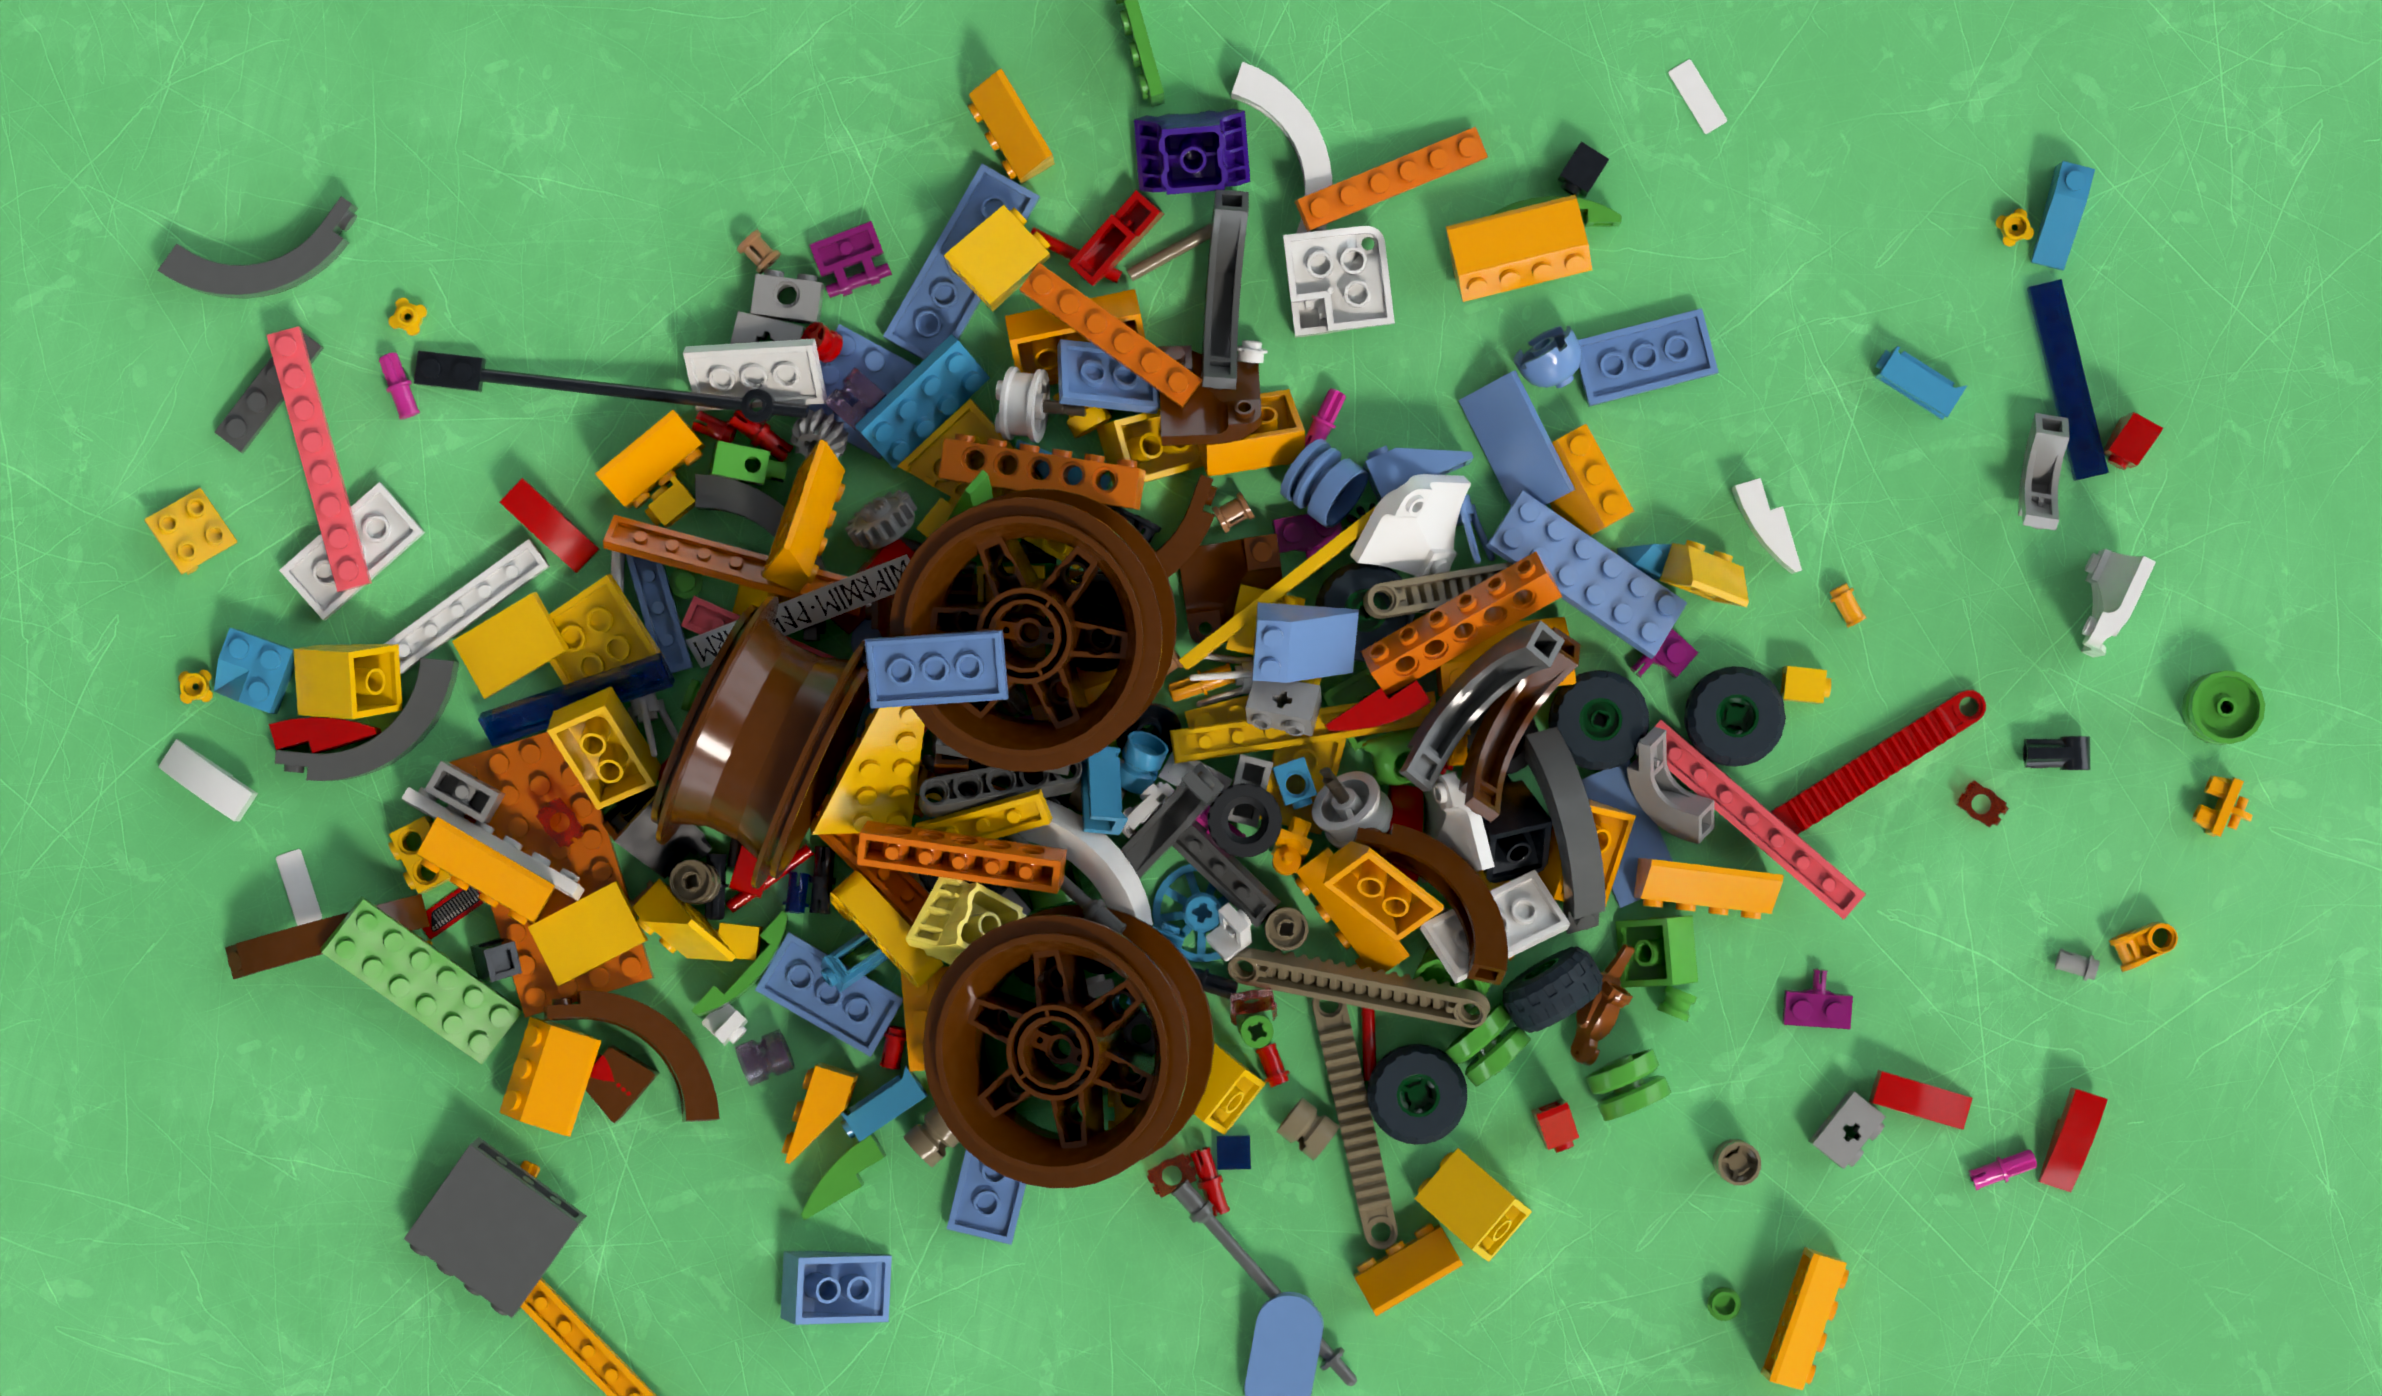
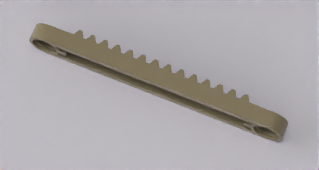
(1427, 591)
(1359, 987)
(1355, 1122)

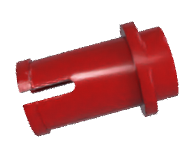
(715, 428)
(893, 1047)
(1272, 1065)

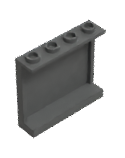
(494, 1227)

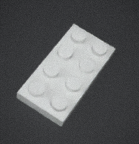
(782, 368)
(384, 534)
(1528, 918)

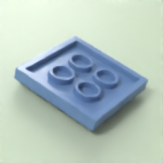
(873, 361)

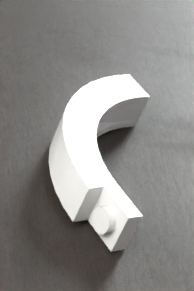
(1290, 115)
(1096, 858)

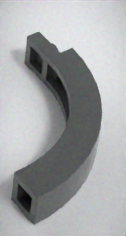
(266, 277)
(1223, 289)
(746, 501)
(1484, 681)
(414, 723)
(1172, 819)
(1573, 827)

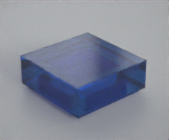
(1233, 1152)

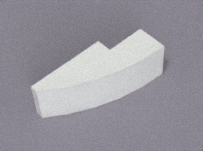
(1767, 525)
(207, 781)

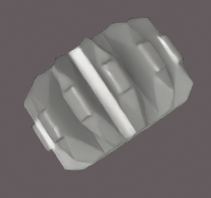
(816, 427)

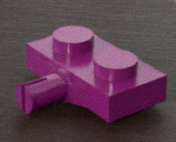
(1303, 534)
(1672, 656)
(1817, 1006)

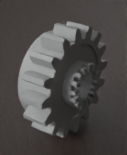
(882, 521)

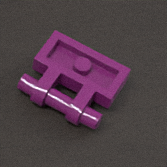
(846, 250)

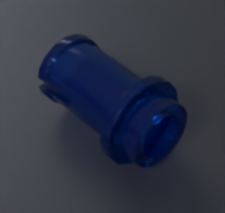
(796, 895)

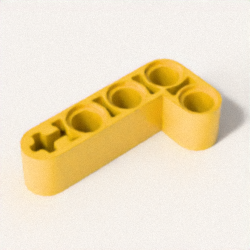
(884, 926)

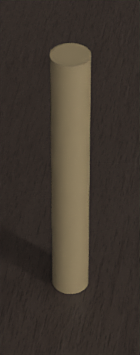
(1170, 253)

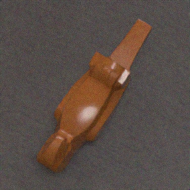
(1600, 1014)

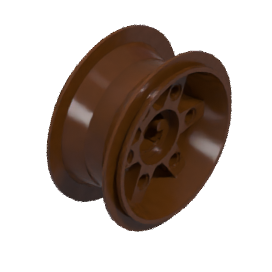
(1142, 641)
(762, 741)
(983, 1110)

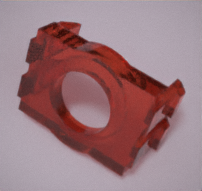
(1991, 816)
(575, 827)
(1265, 1003)
(1155, 1174)

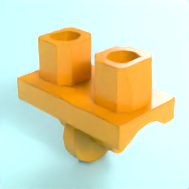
(2215, 819)
(1291, 847)

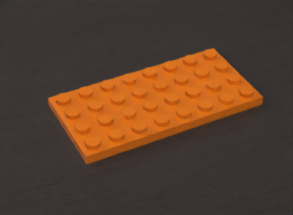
(532, 776)

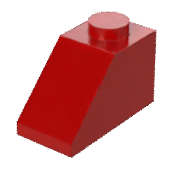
(2131, 440)
(1556, 1125)

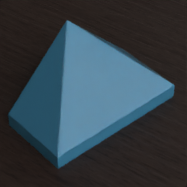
(1646, 558)

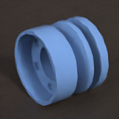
(1324, 483)

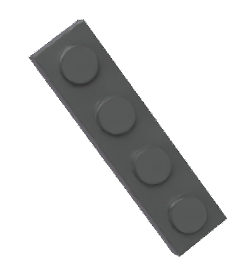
(258, 404)
(1226, 874)

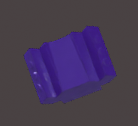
(1192, 151)

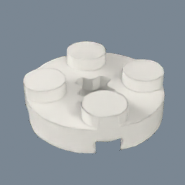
(1152, 799)

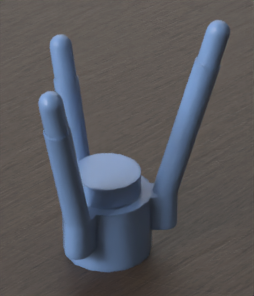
(1466, 516)

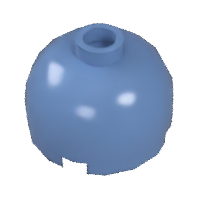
(1551, 359)

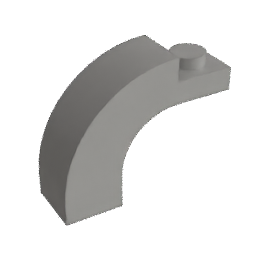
(2042, 470)
(1662, 798)

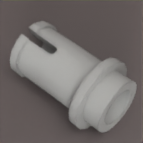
(2077, 964)

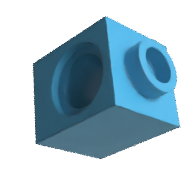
(1300, 768)

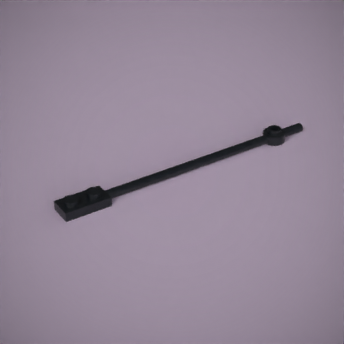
(469, 374)

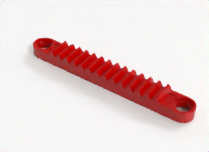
(1878, 763)

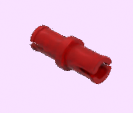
(761, 436)
(1209, 1180)

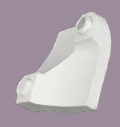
(1337, 281)
(1414, 526)
(2116, 588)
(1455, 823)

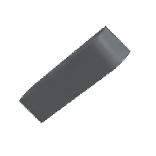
(981, 782)

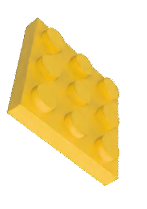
(599, 632)

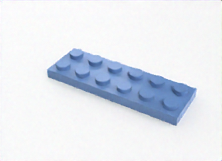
(938, 298)
(1589, 574)

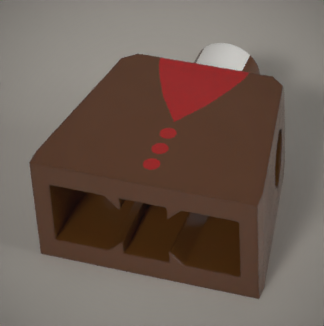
(618, 1081)

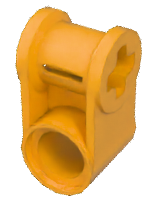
(2141, 945)

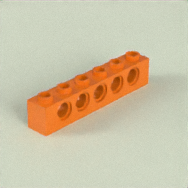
(957, 467)
(1461, 623)
(961, 857)

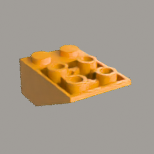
(826, 1098)

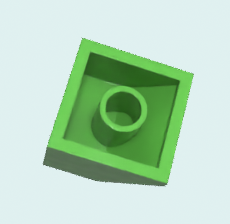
(1662, 951)

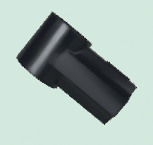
(2061, 753)

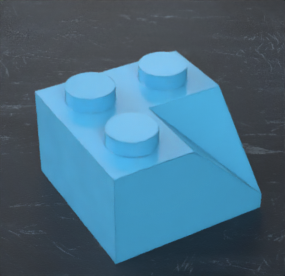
(254, 670)

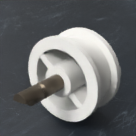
(1027, 405)
(1350, 803)

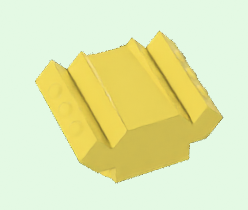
(957, 916)

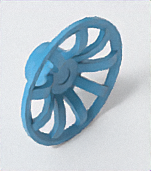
(1198, 912)

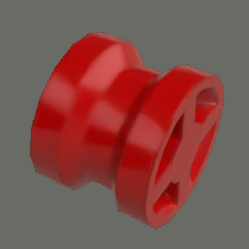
(828, 342)

